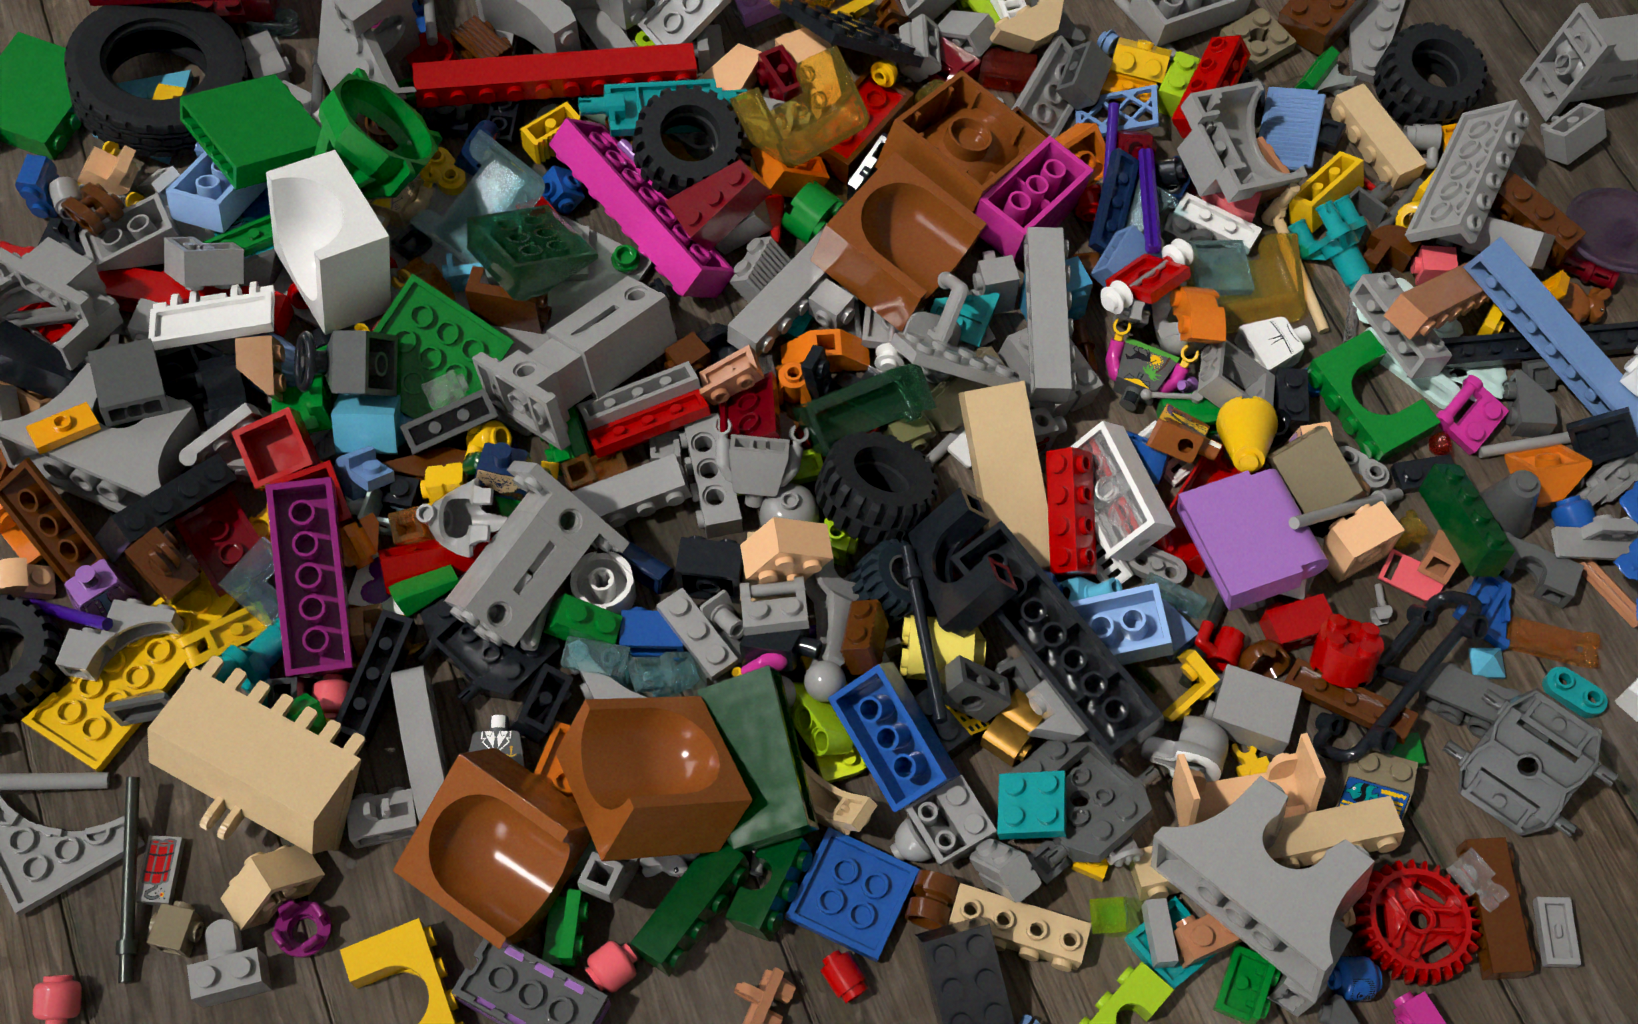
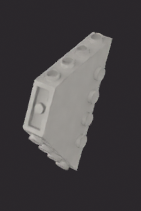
(343, 52)

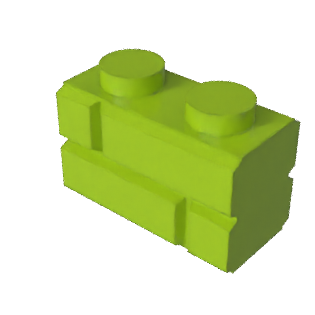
(1176, 82)

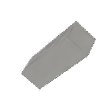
(1159, 933)

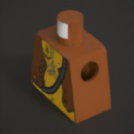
(1182, 436)

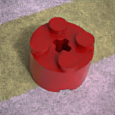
(1347, 651)

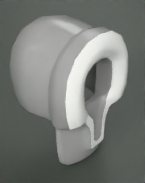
(1201, 742)

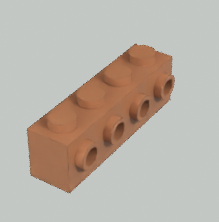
(1201, 938)

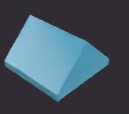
(366, 422)

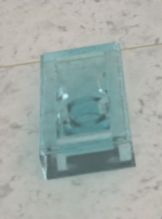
(1179, 597)

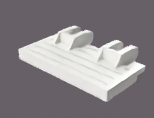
(212, 317)

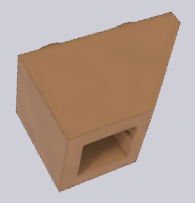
(261, 362)

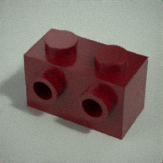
(778, 74)

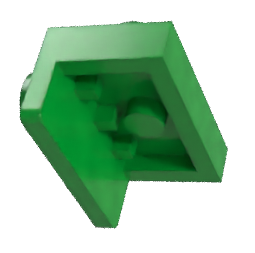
(563, 931)
(1246, 986)

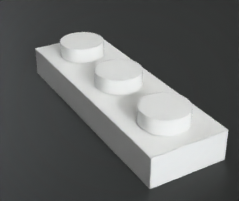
(1220, 222)

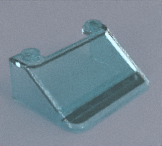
(498, 186)

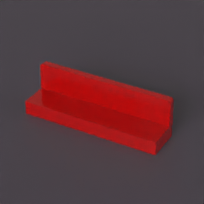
(648, 423)
(421, 557)

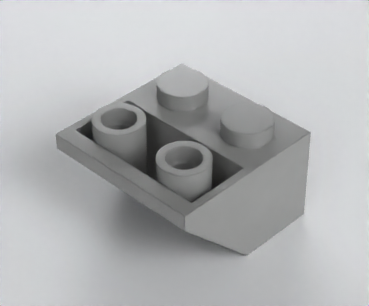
(951, 821)

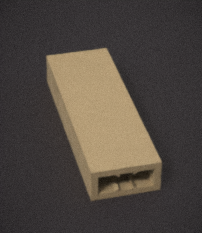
(1008, 464)

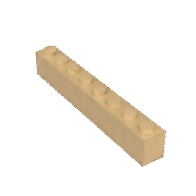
(1303, 840)

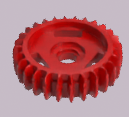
(1405, 943)

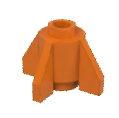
(791, 384)
(360, 543)

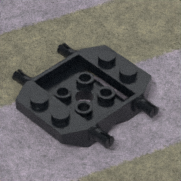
(488, 667)

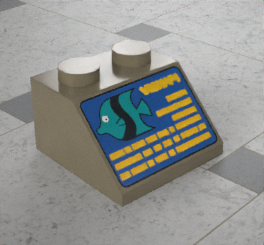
(1377, 777)

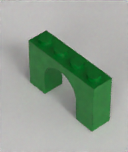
(1374, 433)

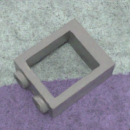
(1239, 367)

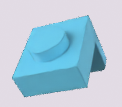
(457, 275)

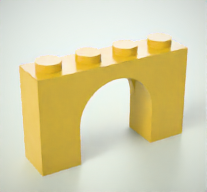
(404, 951)

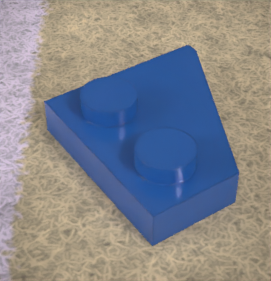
(1495, 597)

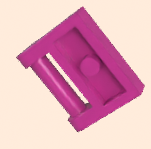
(1477, 421)

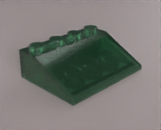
(528, 249)

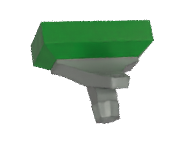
(1324, 75)

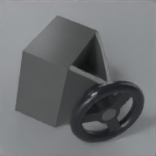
(352, 363)

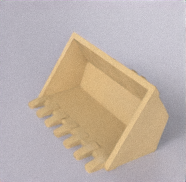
(256, 759)

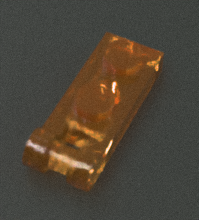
(1553, 642)

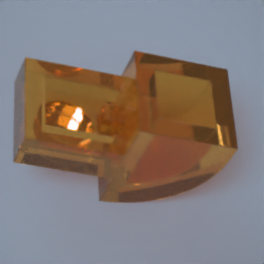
(588, 470)

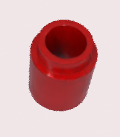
(843, 976)

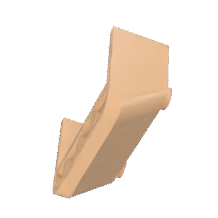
(1295, 773)

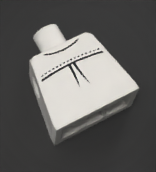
(1273, 342)

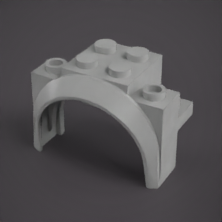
(67, 281)

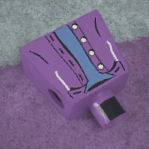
(97, 586)

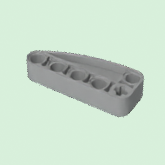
(419, 734)

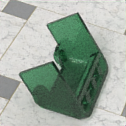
(865, 406)

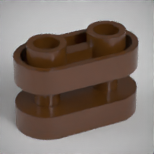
(98, 198)

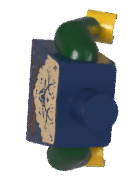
(491, 468)

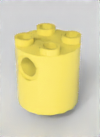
(945, 644)

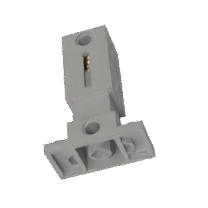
(583, 357)

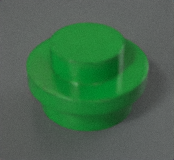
(625, 258)

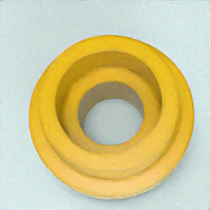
(884, 73)

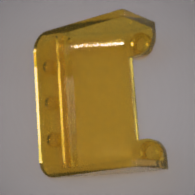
(1276, 284)

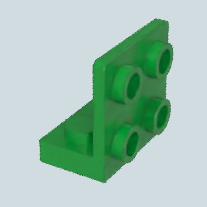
(313, 405)

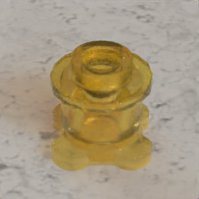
(1413, 529)

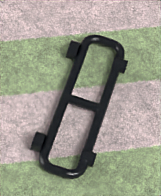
(1380, 736)

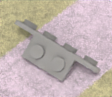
(1599, 540)

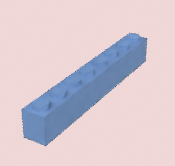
(1551, 330)

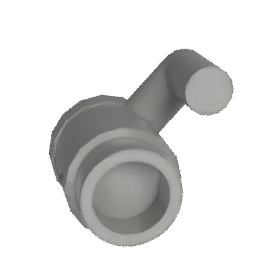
(1425, 138)

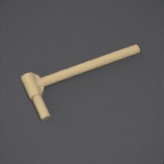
(1274, 216)

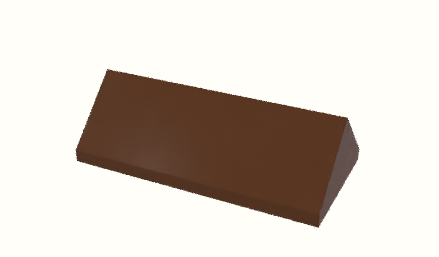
(48, 521)

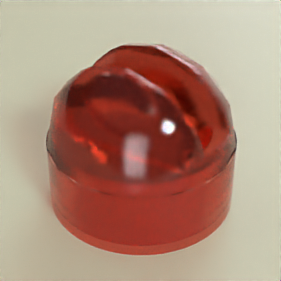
(1440, 444)

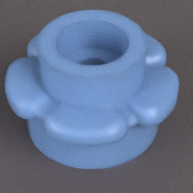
(1107, 41)

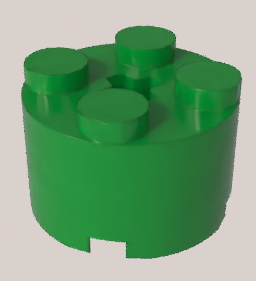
(811, 211)

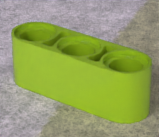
(819, 724)

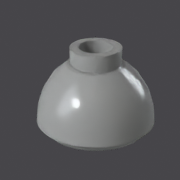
(910, 844)

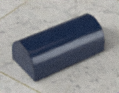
(647, 568)

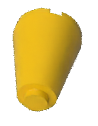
(1247, 431)

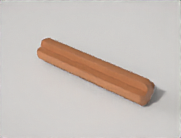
(1609, 590)

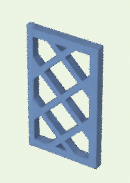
(1131, 122)

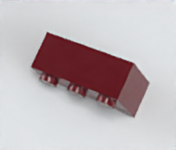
(718, 203)

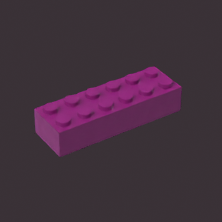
(310, 578)

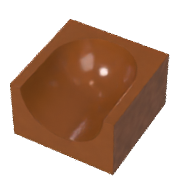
(961, 139)
(897, 240)
(652, 777)
(495, 846)

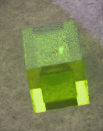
(1109, 914)

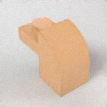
(111, 172)
(26, 579)

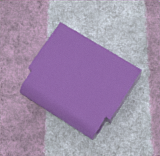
(1247, 536)

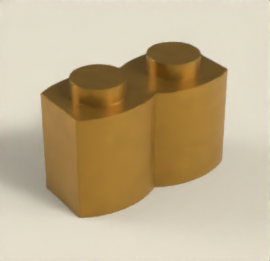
(1008, 731)

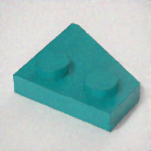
(973, 317)

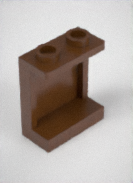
(499, 309)

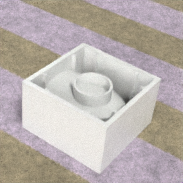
(330, 241)

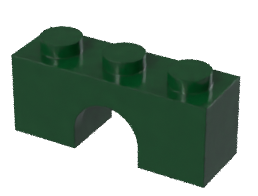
(762, 910)

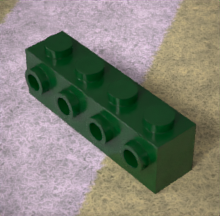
(1466, 520)
(690, 908)

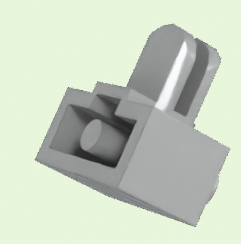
(229, 969)

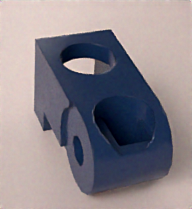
(464, 159)

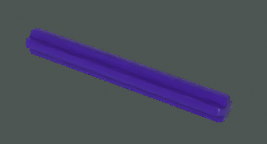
(1149, 200)

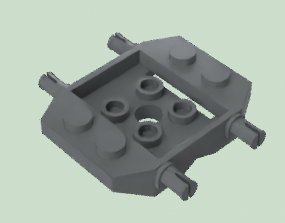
(1533, 799)
(1115, 805)

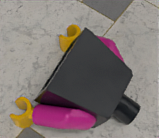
(776, 649)

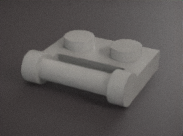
(774, 614)

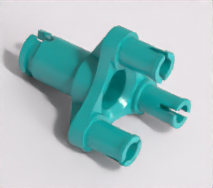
(1340, 244)
(255, 658)

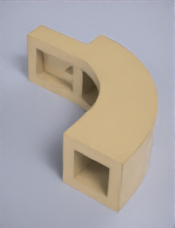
(837, 807)

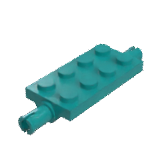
(625, 100)

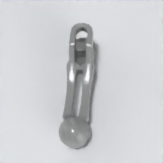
(831, 604)

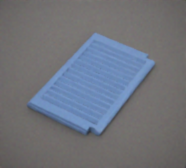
(1293, 124)

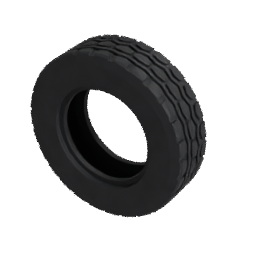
(125, 31)

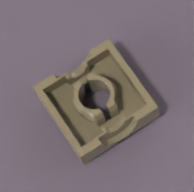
(1254, 27)

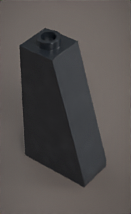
(32, 362)

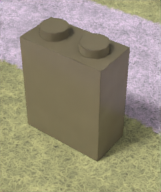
(1315, 471)

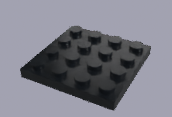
(851, 33)

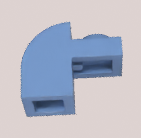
(362, 472)

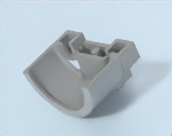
(1223, 144)

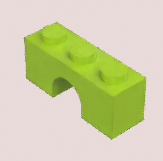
(1139, 992)

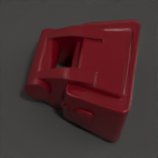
(954, 60)

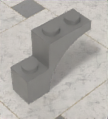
(89, 651)

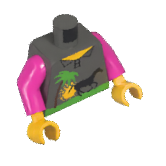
(1141, 367)

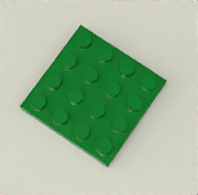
(434, 339)

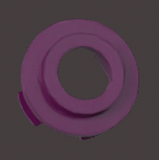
(289, 915)

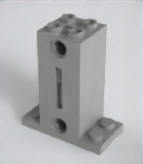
(1584, 62)
(528, 557)

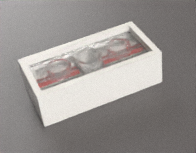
(1125, 499)

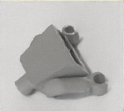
(757, 463)

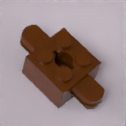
(164, 566)

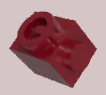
(1135, 140)

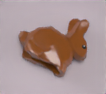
(1584, 306)

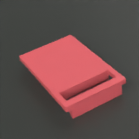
(1408, 578)

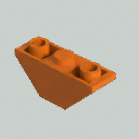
(841, 349)

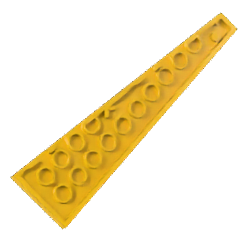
(76, 713)

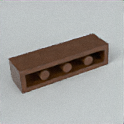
(1504, 941)

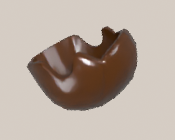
(1265, 658)

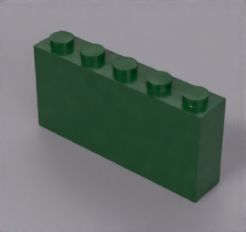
(762, 741)

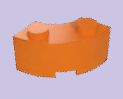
(1198, 314)

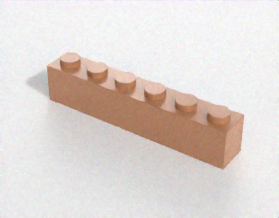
(1436, 302)

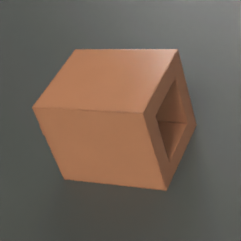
(1439, 559)

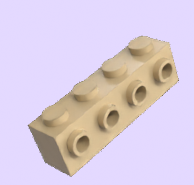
(1025, 927)

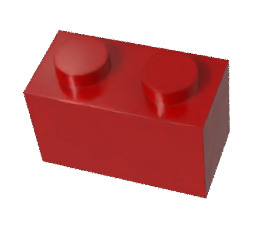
(1297, 622)

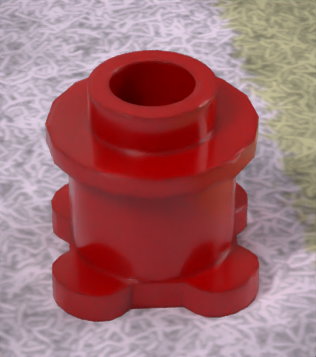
(1088, 203)

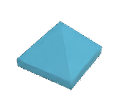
(1487, 662)

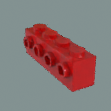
(1219, 67)
(1071, 512)

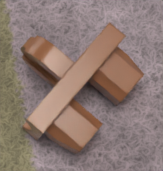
(770, 987)

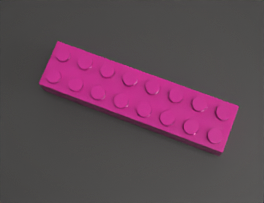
(639, 209)

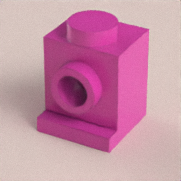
(1416, 1010)

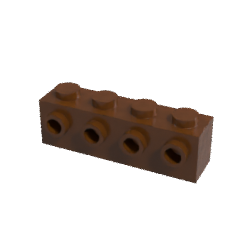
(1525, 206)

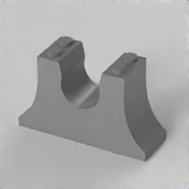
(551, 22)
(110, 464)
(1268, 906)

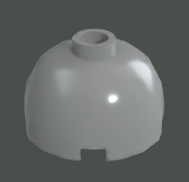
(790, 503)

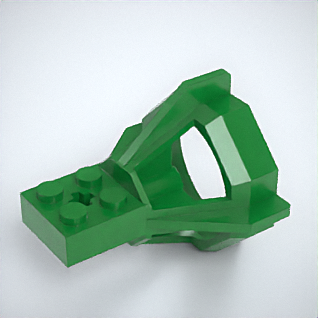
(374, 168)

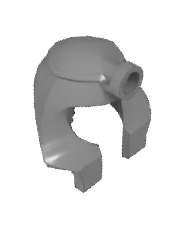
(1167, 328)
(459, 519)

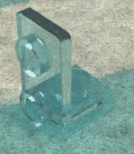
(597, 658)

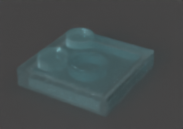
(1222, 266)

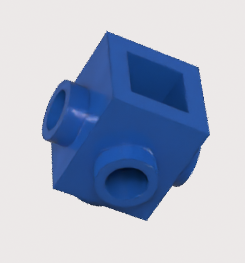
(562, 189)

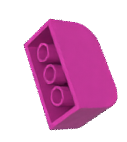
(1032, 194)

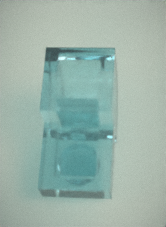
(663, 675)

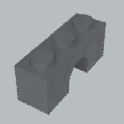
(1554, 576)

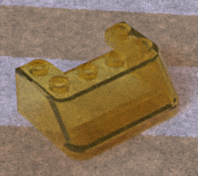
(810, 122)

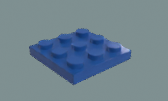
(852, 894)

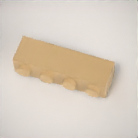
(1377, 137)

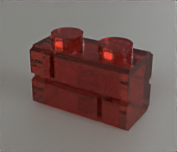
(1006, 70)

